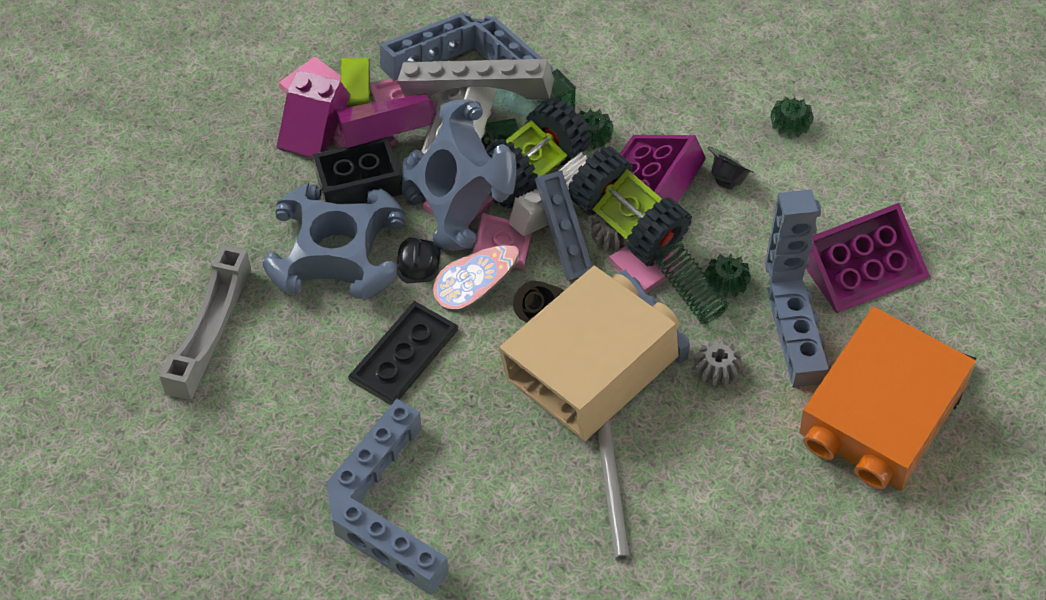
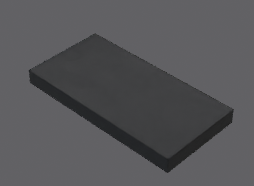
(403, 353)

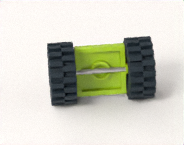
(544, 142)
(627, 204)

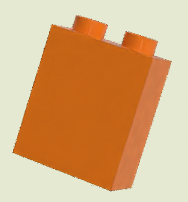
(885, 399)

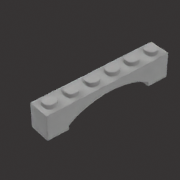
(523, 76)
(187, 365)

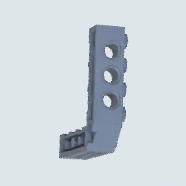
(451, 38)
(786, 262)
(364, 527)

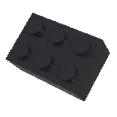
(353, 171)

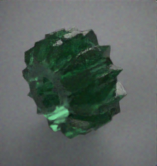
(791, 116)
(599, 127)
(728, 275)

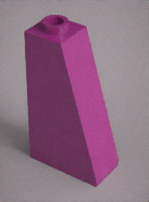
(384, 118)

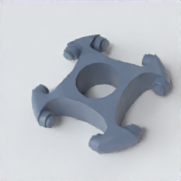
(477, 176)
(345, 263)

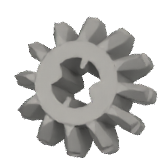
(606, 235)
(718, 363)

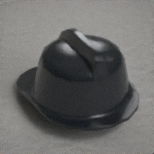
(727, 170)
(417, 260)
(533, 298)

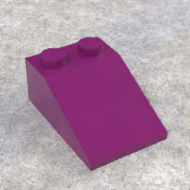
(311, 113)

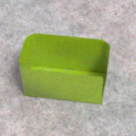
(356, 79)

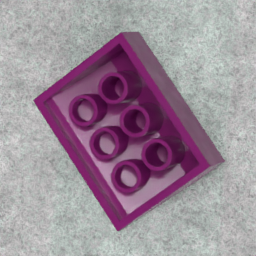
(665, 162)
(865, 258)

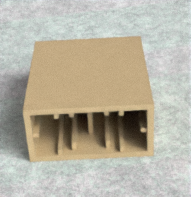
(591, 350)

